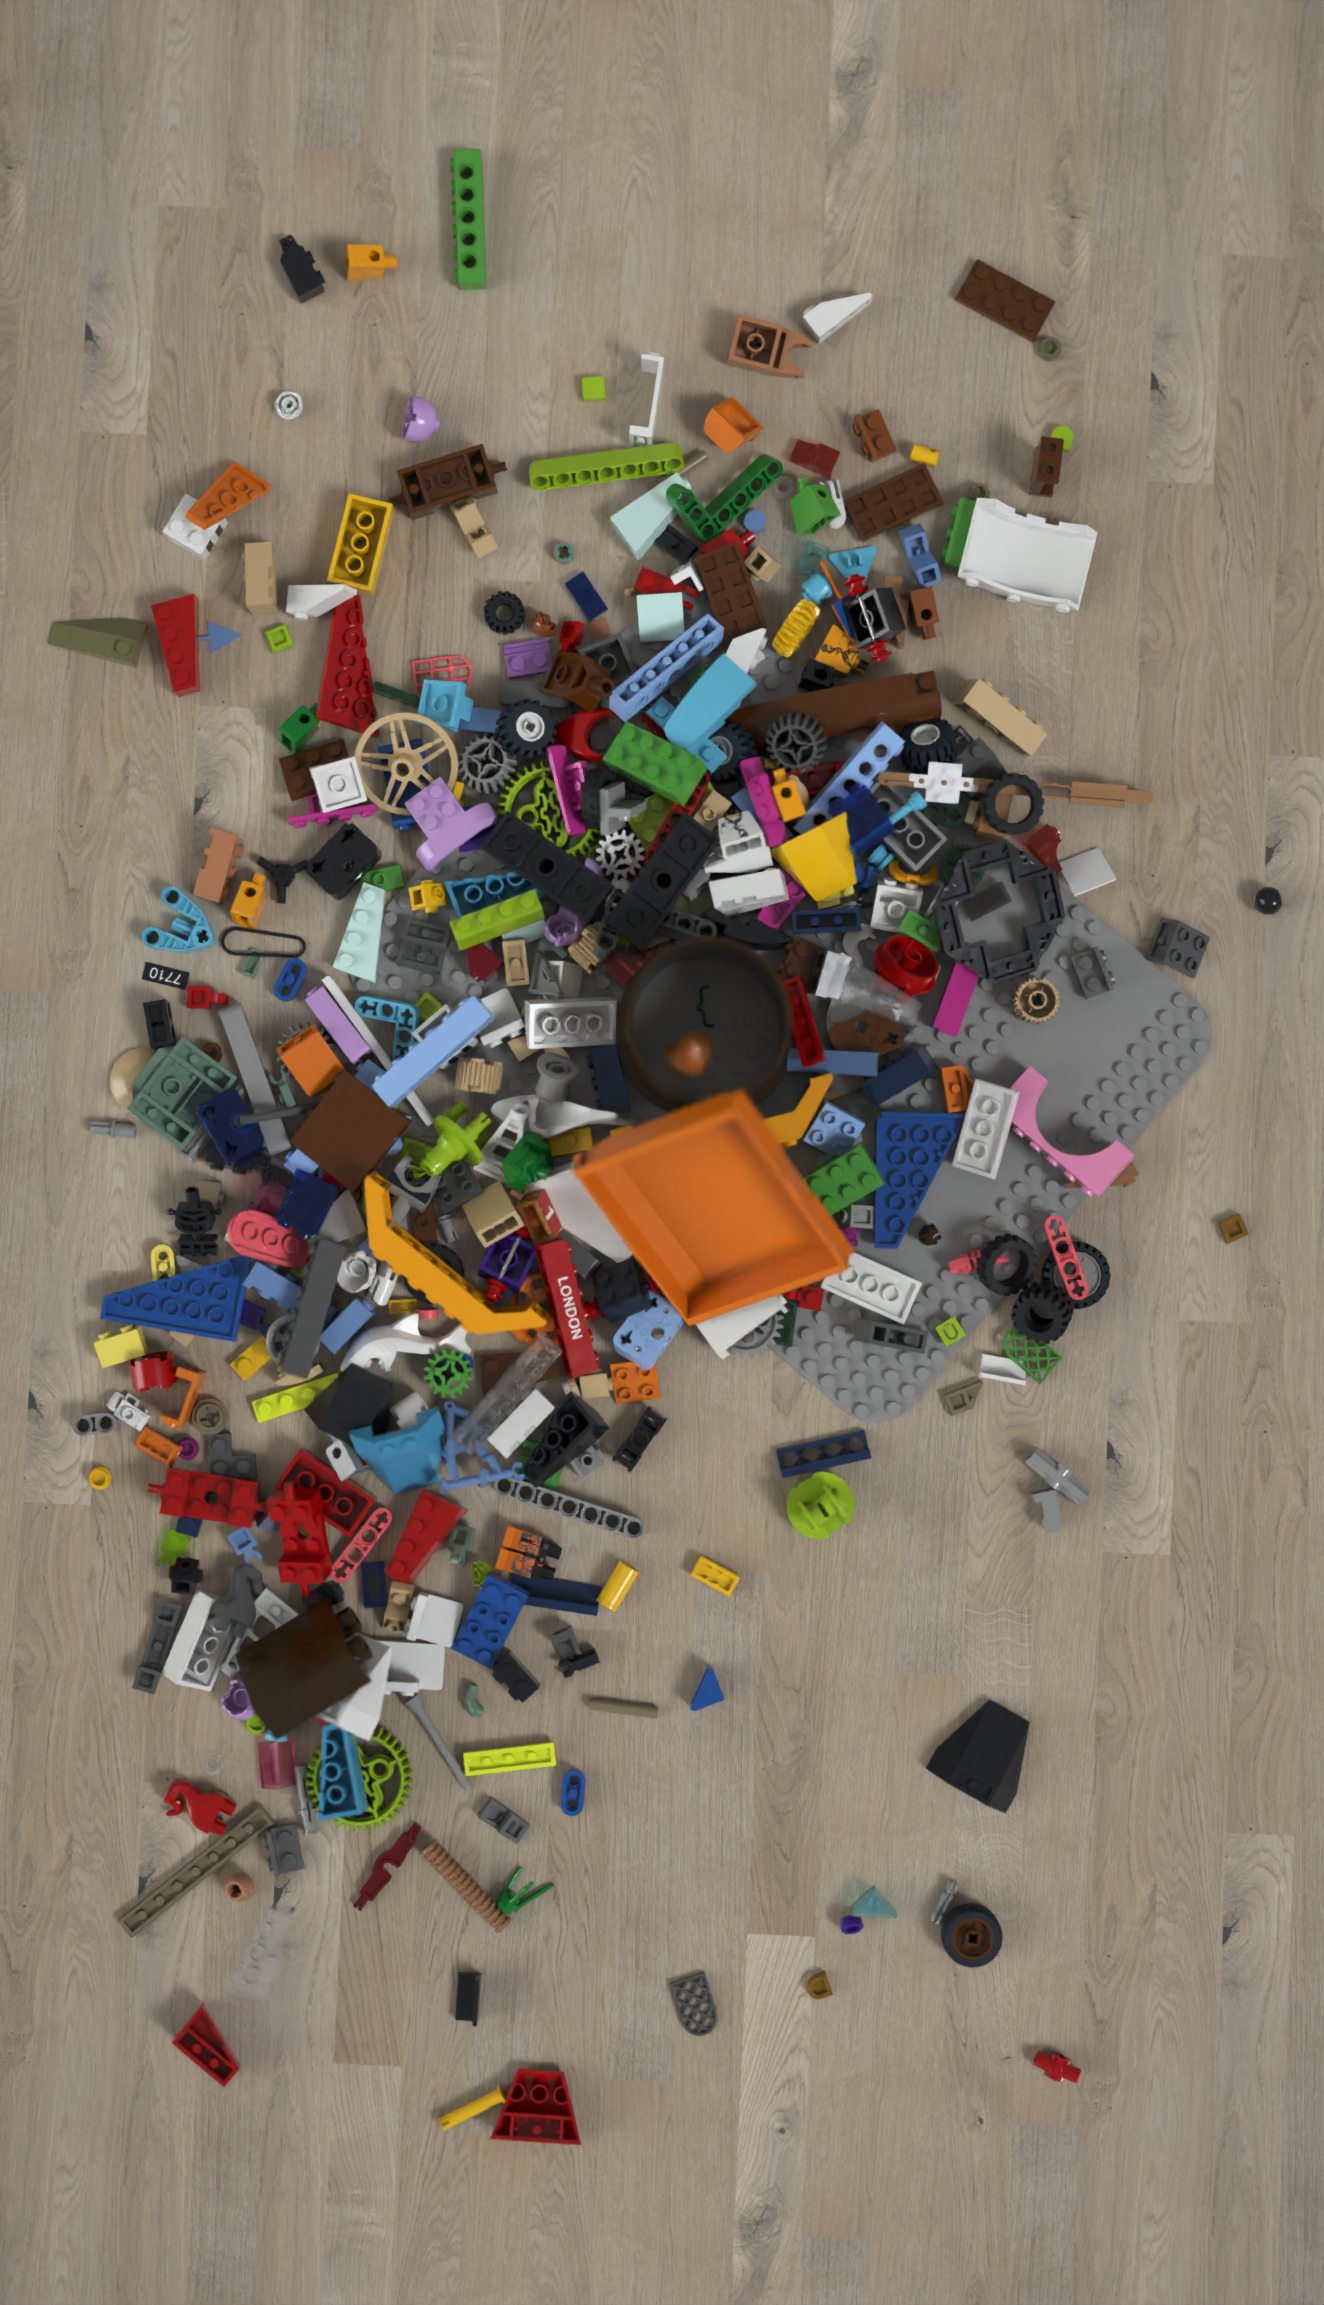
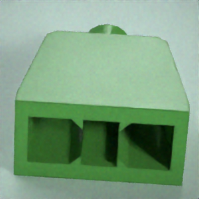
(812, 507)

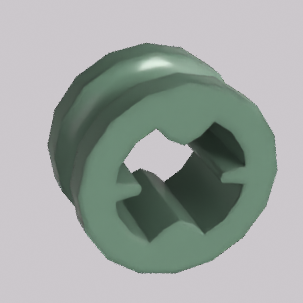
(562, 545)

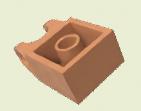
(773, 351)

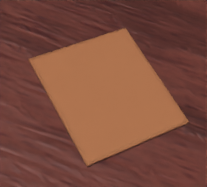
(598, 628)

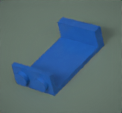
(403, 822)

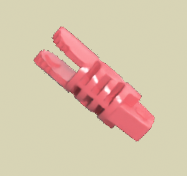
(968, 1262)

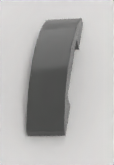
(157, 1647)

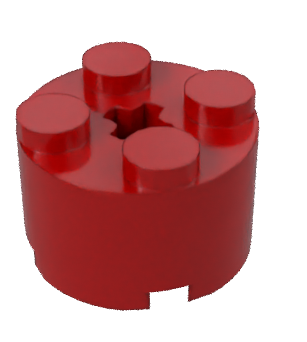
(153, 1370)

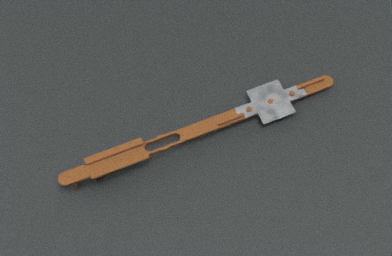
(945, 783)

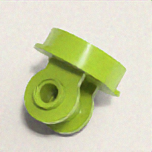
(820, 1505)

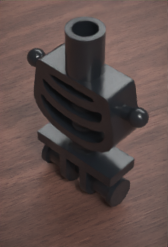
(191, 1219)

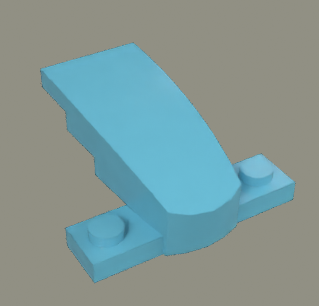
(704, 710)

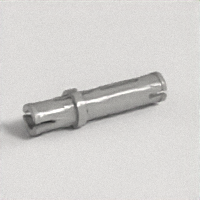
(307, 1808)

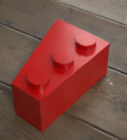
(206, 2046)

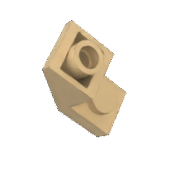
(398, 1607)

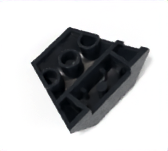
(351, 1403)

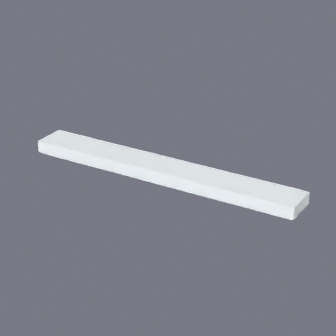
(374, 1044)

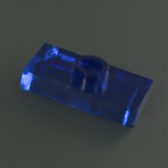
(586, 596)

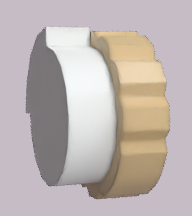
(570, 1385)

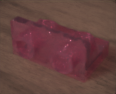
(269, 1198)

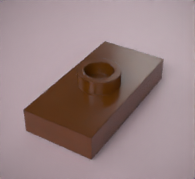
(425, 1225)

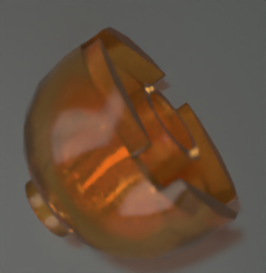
(690, 1054)

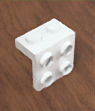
(507, 1020)
(434, 1619)

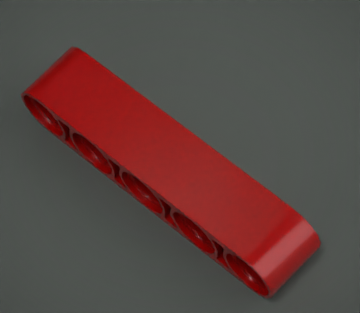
(677, 809)

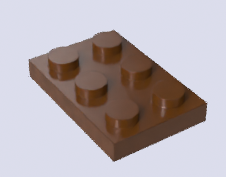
(296, 767)

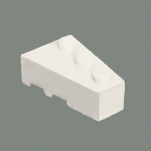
(749, 891)
(521, 1422)

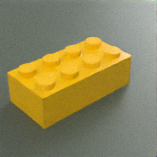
(361, 544)

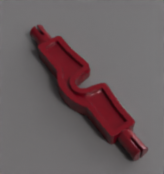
(393, 1856)

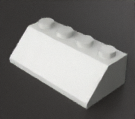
(198, 1646)

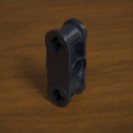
(633, 1451)

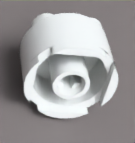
(407, 1408)

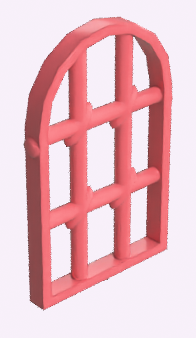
(432, 670)

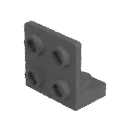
(1178, 947)

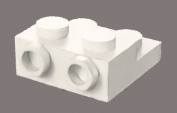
(893, 902)

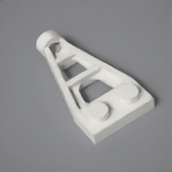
(514, 1122)
(272, 1608)

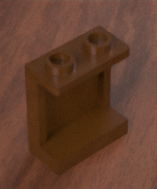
(1046, 466)

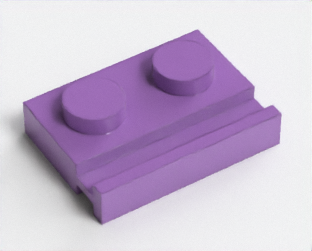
(528, 658)

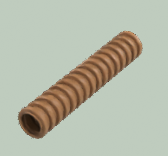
(465, 1885)

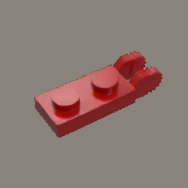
(655, 583)

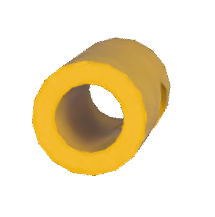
(924, 454)

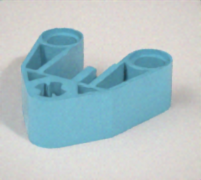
(172, 943)

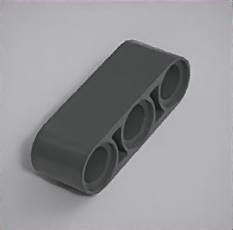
(584, 1261)

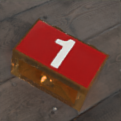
(539, 1216)

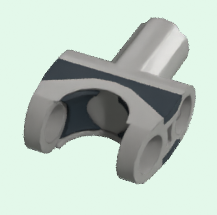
(409, 1192)

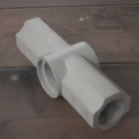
(1057, 1476)

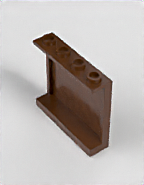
(349, 1131)

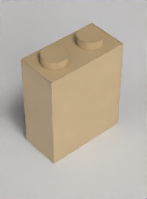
(492, 1214)

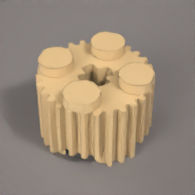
(583, 951)
(1047, 996)
(478, 1075)

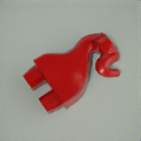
(201, 1805)

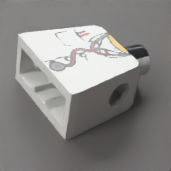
(739, 834)

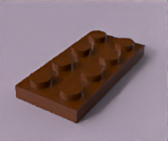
(1005, 300)
(893, 502)
(730, 591)

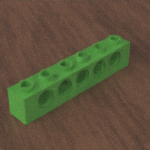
(469, 161)

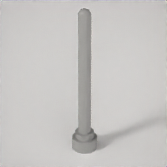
(416, 1706)

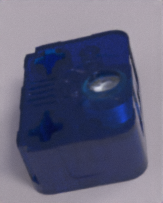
(224, 1131)

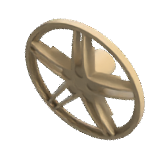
(404, 762)

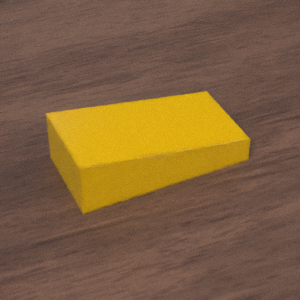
(402, 1306)

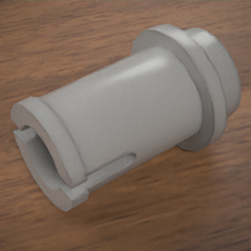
(448, 1228)

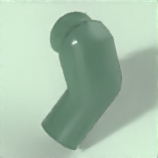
(545, 945)
(470, 1703)

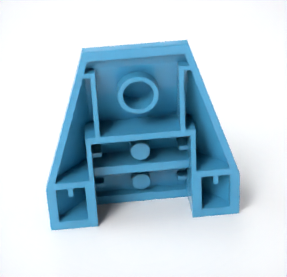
(406, 1456)

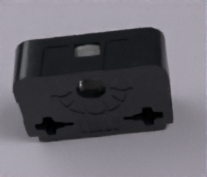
(338, 856)

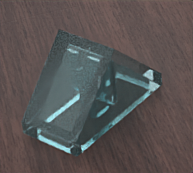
(873, 1904)

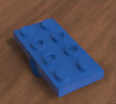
(490, 1620)

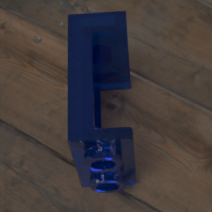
(306, 1204)

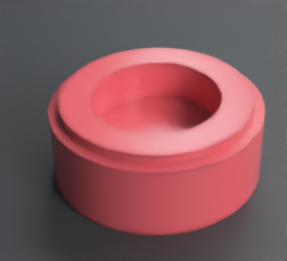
(427, 1312)

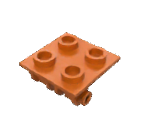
(634, 1383)

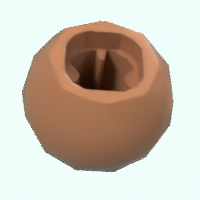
(239, 1887)

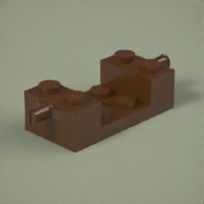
(471, 477)

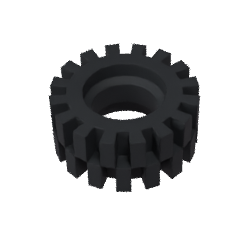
(504, 599)

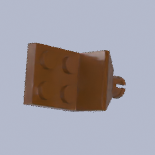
(578, 680)

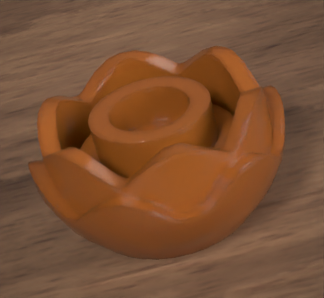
(543, 626)

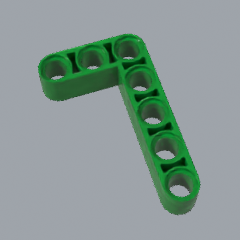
(725, 500)

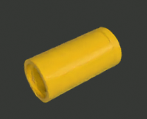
(617, 1586)

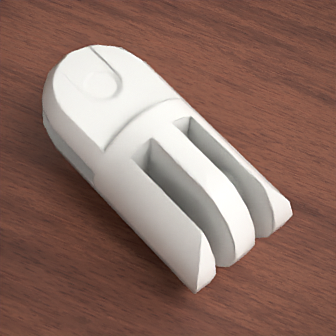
(835, 491)
(382, 1284)

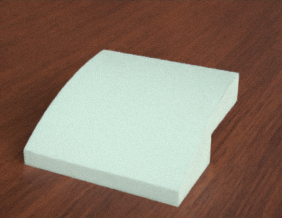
(660, 617)

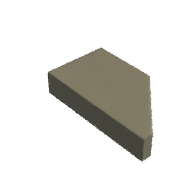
(962, 1398)

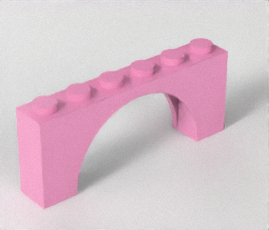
(1092, 1171)

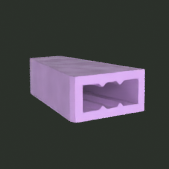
(338, 1025)

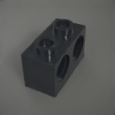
(159, 1024)

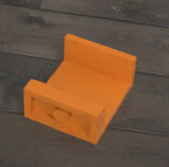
(310, 1060)
(197, 1378)

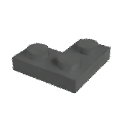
(225, 1463)

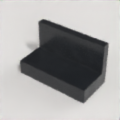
(468, 1997)

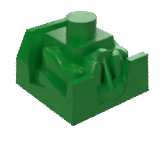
(527, 1162)

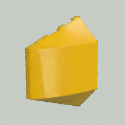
(820, 858)

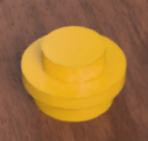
(100, 1478)

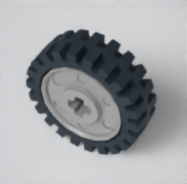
(1093, 1266)

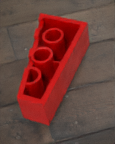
(178, 633)
(423, 1535)

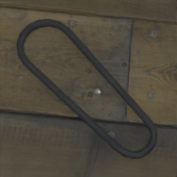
(263, 954)

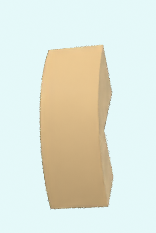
(473, 527)
(522, 1052)

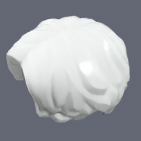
(356, 1272)

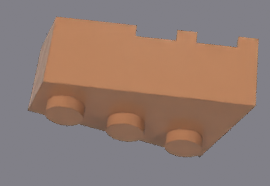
(218, 866)

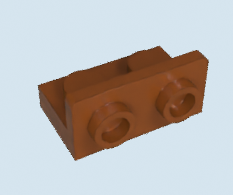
(874, 435)

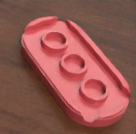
(261, 1238)

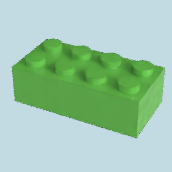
(655, 763)
(844, 1178)

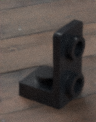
(321, 1592)

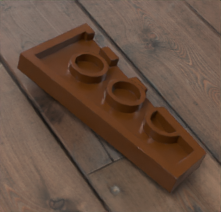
(497, 1364)

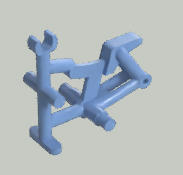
(452, 1448)

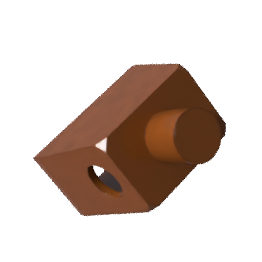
(920, 601)

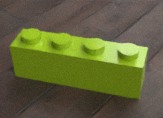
(497, 920)

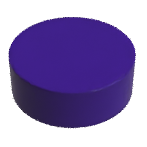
(851, 1924)

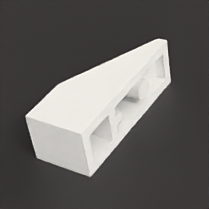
(831, 315)
(315, 600)
(742, 864)

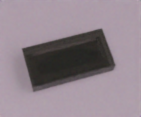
(986, 901)

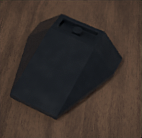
(984, 1756)

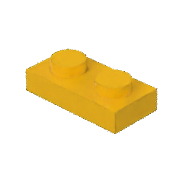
(251, 1359)

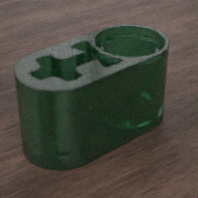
(947, 821)

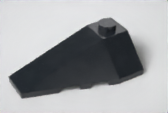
(568, 1435)

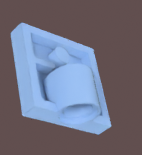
(833, 1129)

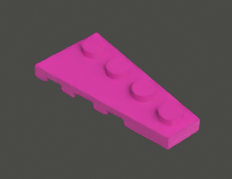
(776, 914)

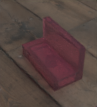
(277, 1764)

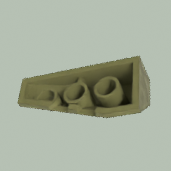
(106, 639)

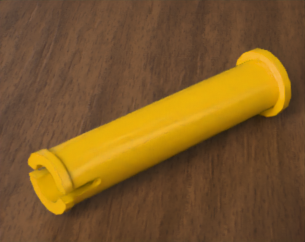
(472, 2108)

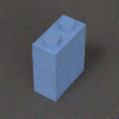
(347, 1324)

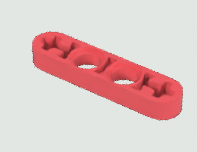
(1062, 1259)
(360, 1543)

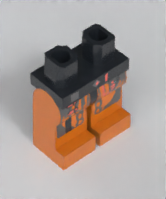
(534, 1555)

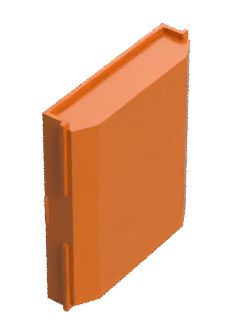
(713, 1208)

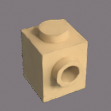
(762, 564)
(595, 1384)

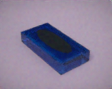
(374, 1584)

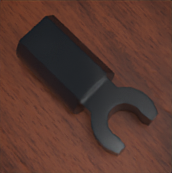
(580, 1662)

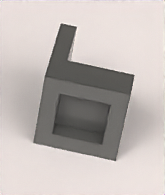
(566, 1642)

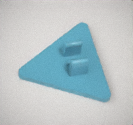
(854, 561)

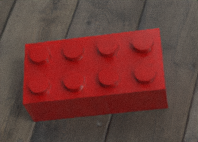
(342, 1501)

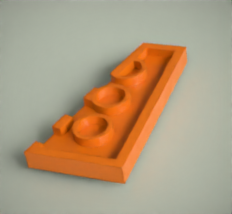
(227, 495)

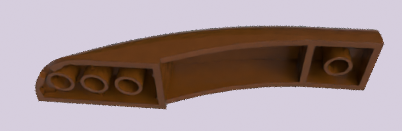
(849, 707)

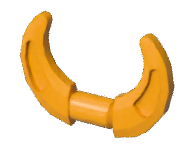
(900, 875)

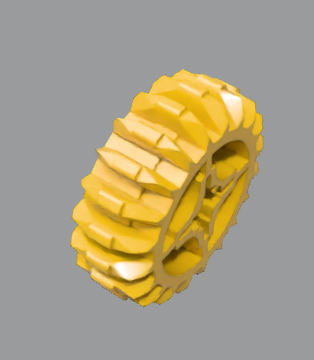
(795, 628)

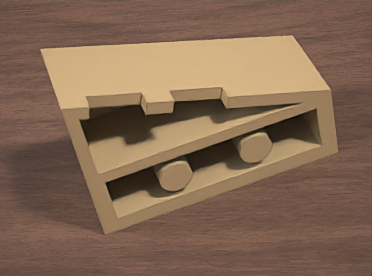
(260, 578)

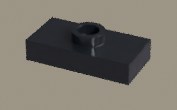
(676, 545)

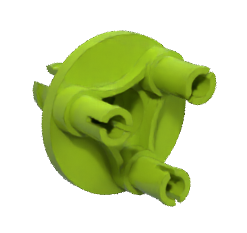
(456, 1141)

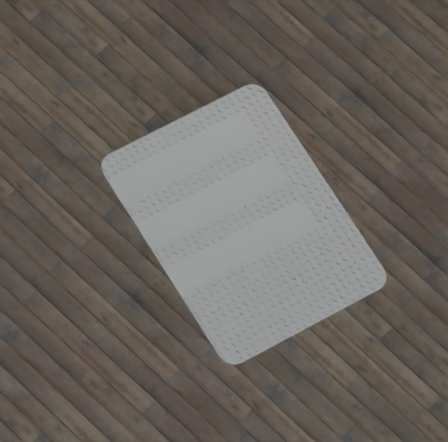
(1104, 1057)

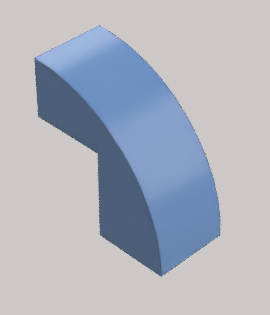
(919, 557)

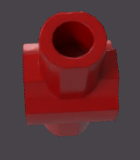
(1056, 2067)

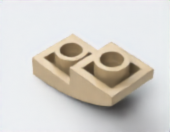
(290, 1380)

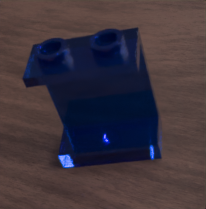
(865, 818)

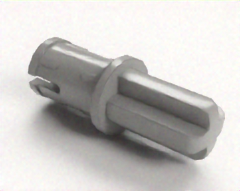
(113, 1129)

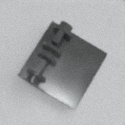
(456, 1186)

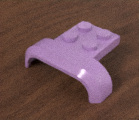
(446, 822)

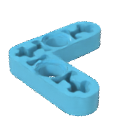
(397, 1017)

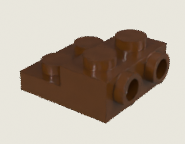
(799, 960)

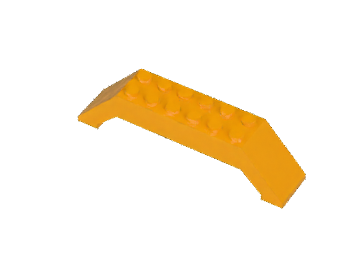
(792, 1125)
(434, 1276)

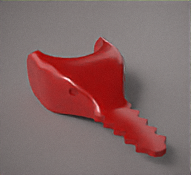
(577, 731)

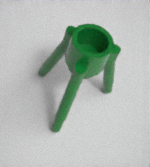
(511, 1901)

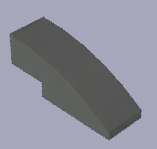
(516, 690)

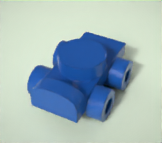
(866, 876)

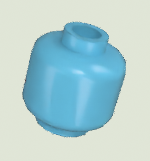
(817, 589)

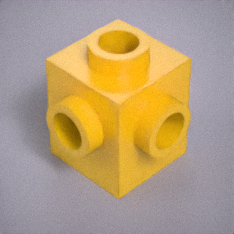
(427, 896)

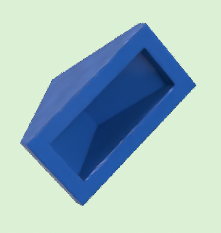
(708, 1692)

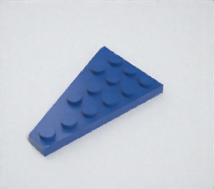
(908, 1157)

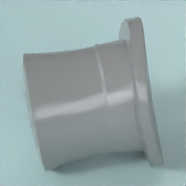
(555, 1076)

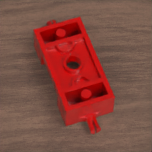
(185, 1494)
(304, 1557)

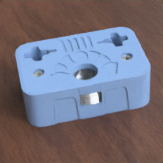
(641, 1329)

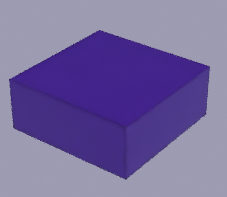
(251, 1315)

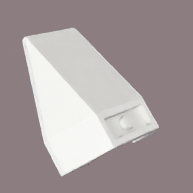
(362, 1709)

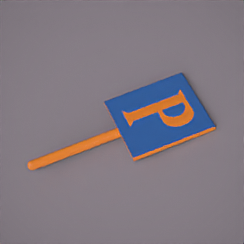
(838, 606)

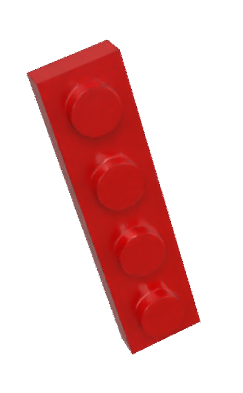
(803, 1024)

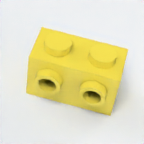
(120, 1346)

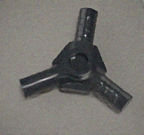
(282, 875)

